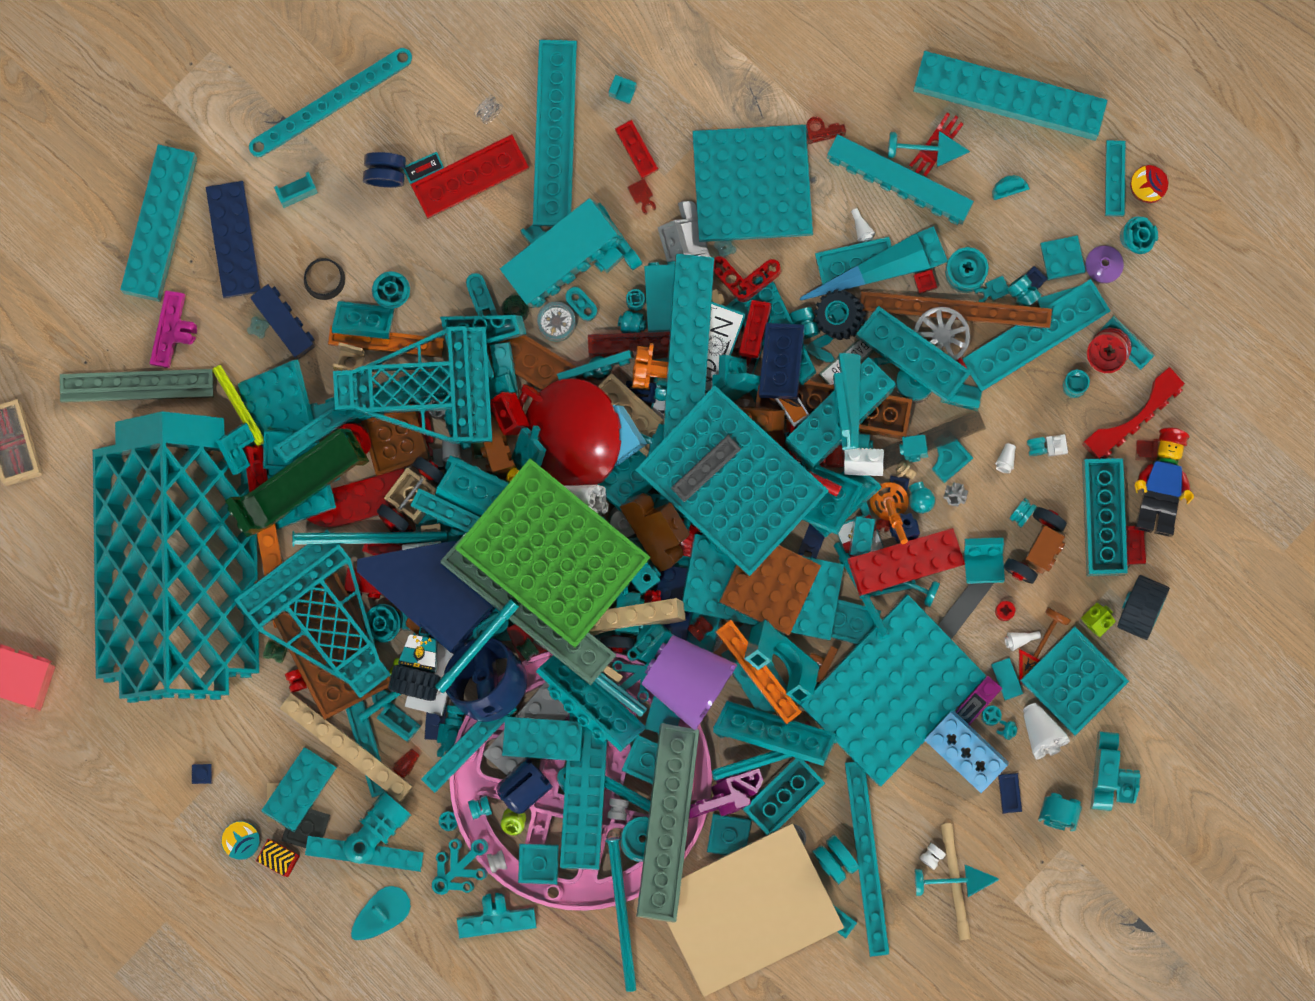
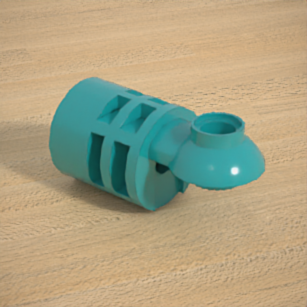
(378, 826)

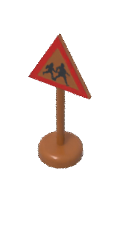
(1027, 661)

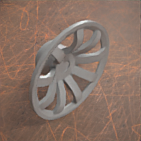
(943, 333)

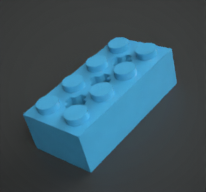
(980, 751)

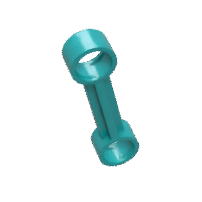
(628, 253)

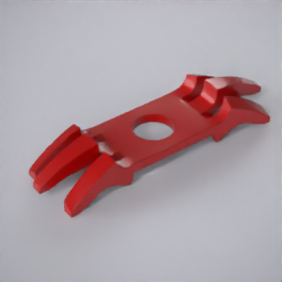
(931, 156)

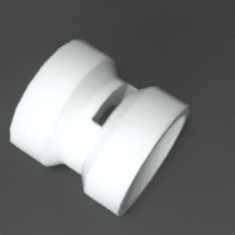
(930, 860)

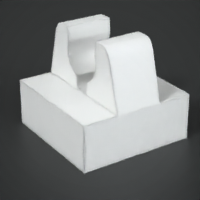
(1056, 445)

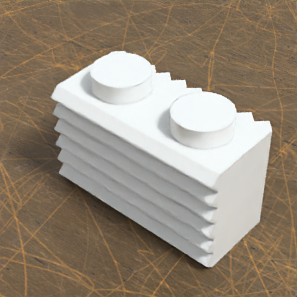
(864, 462)

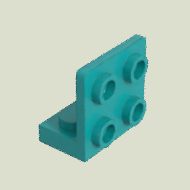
(984, 560)

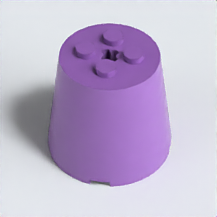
(687, 679)

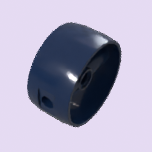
(494, 698)

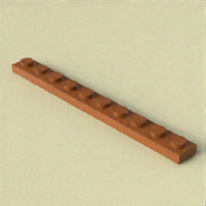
(968, 309)

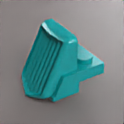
(733, 377)

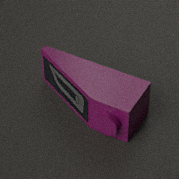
(978, 700)

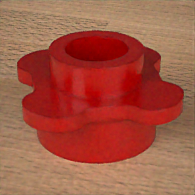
(652, 596)

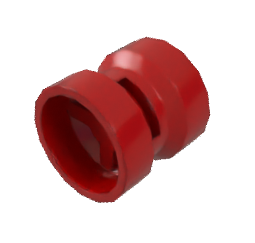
(296, 681)

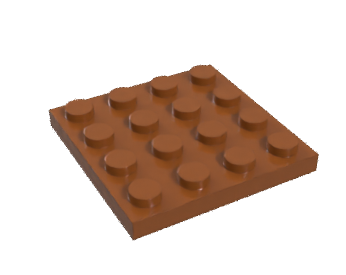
(773, 590)

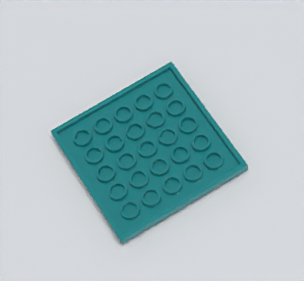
(752, 183)

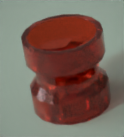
(700, 628)

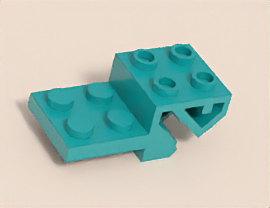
(750, 689)

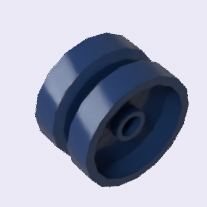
(384, 169)

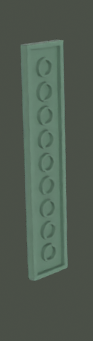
(586, 660)
(667, 823)

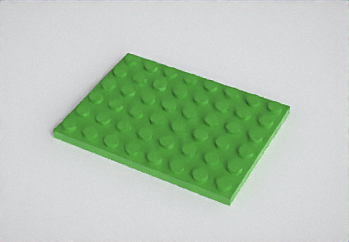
(552, 553)

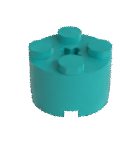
(1060, 812)

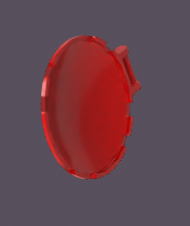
(575, 430)

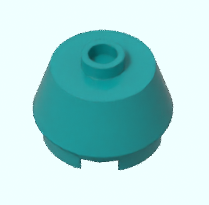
(1138, 235)
(391, 290)
(384, 622)

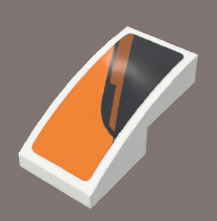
(794, 410)

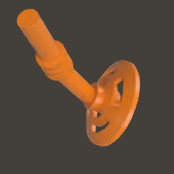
(890, 506)

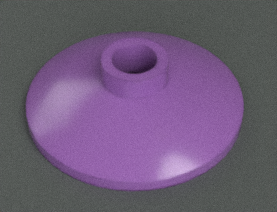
(1097, 270)

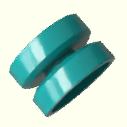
(964, 259)
(630, 838)
(834, 860)

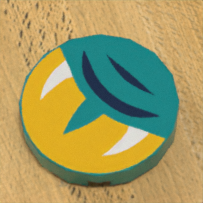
(240, 840)

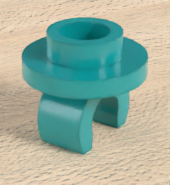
(1010, 729)

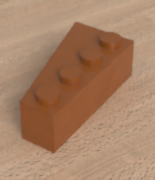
(767, 419)
(497, 452)

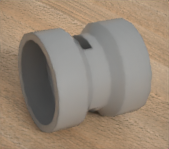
(618, 809)

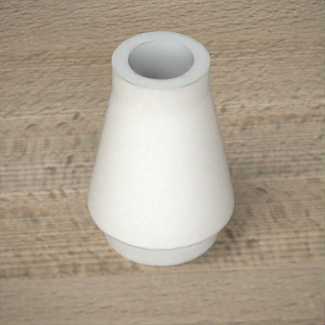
(1005, 461)

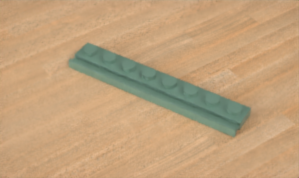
(136, 385)

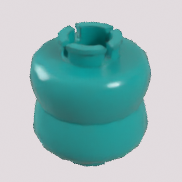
(632, 322)

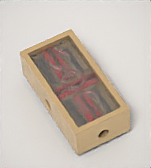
(17, 448)

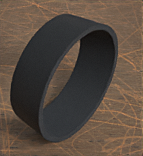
(335, 292)

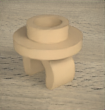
(903, 468)

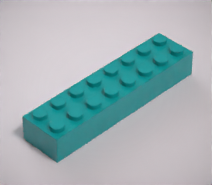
(159, 223)

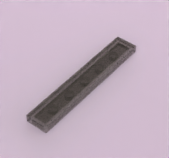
(939, 436)

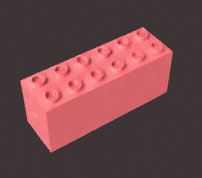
(24, 678)

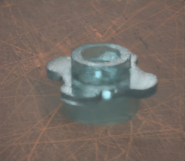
(724, 252)
(258, 332)

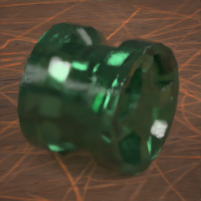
(527, 649)

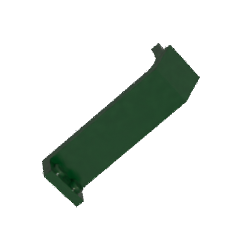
(297, 482)

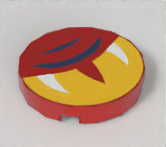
(1149, 184)

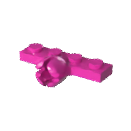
(171, 330)

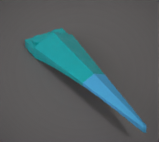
(912, 255)

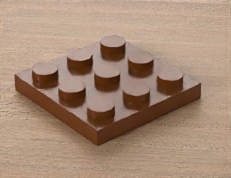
(394, 445)

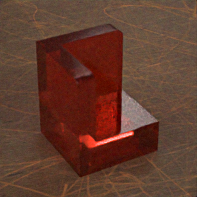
(1146, 450)

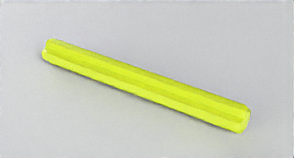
(238, 403)

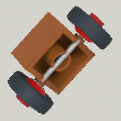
(1043, 549)

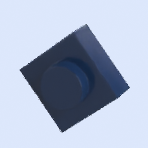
(201, 773)

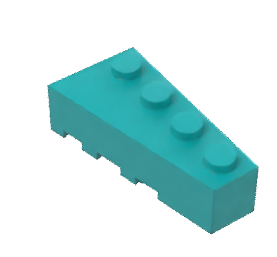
(497, 327)

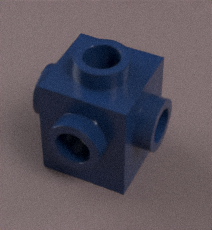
(910, 528)

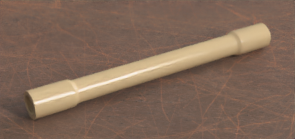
(962, 923)

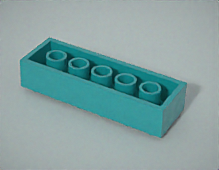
(1104, 517)

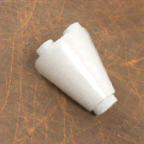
(591, 495)
(1043, 732)

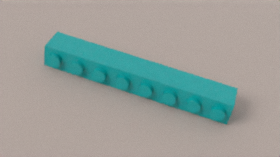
(900, 180)

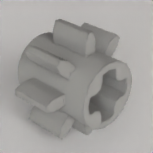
(955, 494)

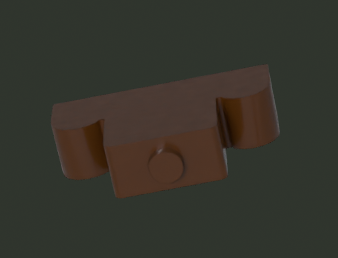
(657, 529)

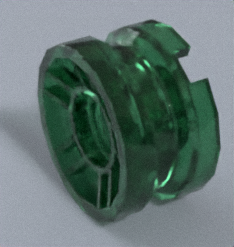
(515, 301)

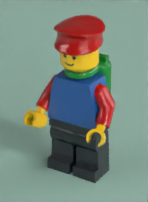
(1163, 485)

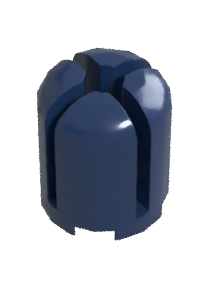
(523, 787)

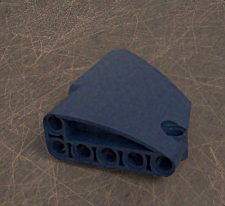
(428, 592)

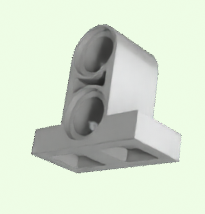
(441, 455)

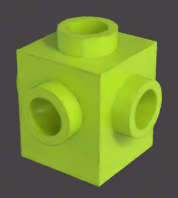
(1098, 619)

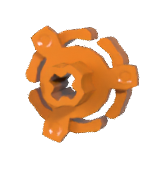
(645, 367)

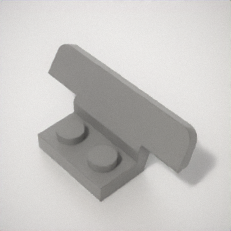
(682, 235)

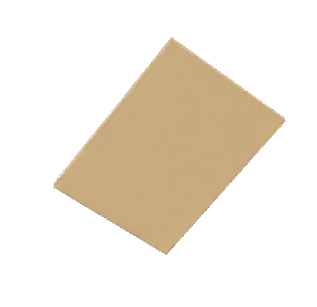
(751, 910)

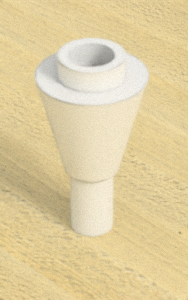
(863, 230)
(1016, 640)

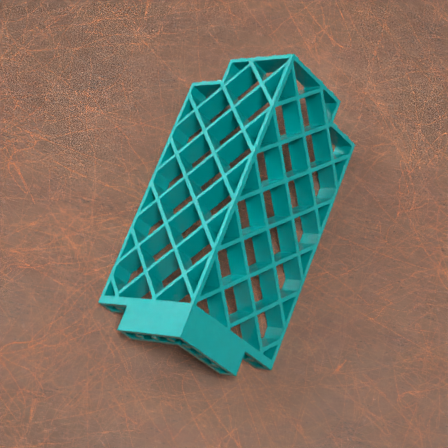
(137, 438)

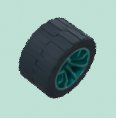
(1143, 607)

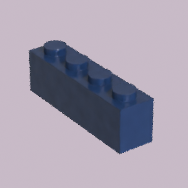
(282, 321)

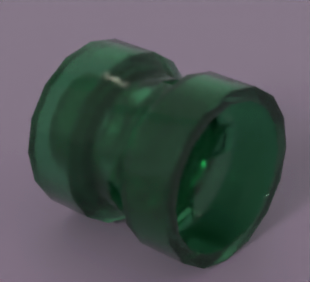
(274, 651)

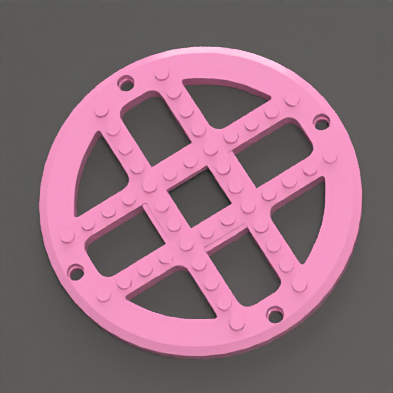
(584, 890)

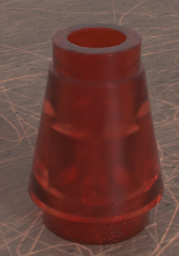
(406, 763)

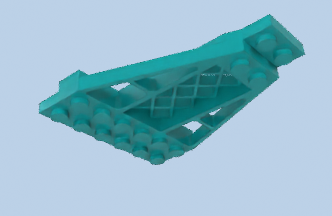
(467, 386)
(292, 582)

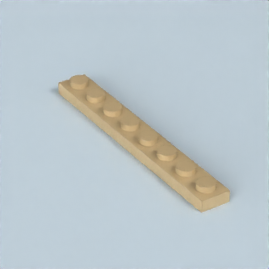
(346, 747)

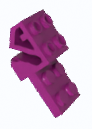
(729, 794)

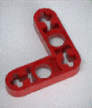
(746, 284)

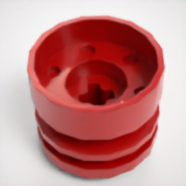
(1101, 357)

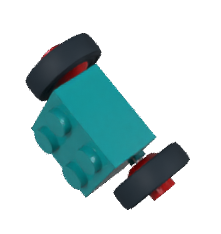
(620, 643)

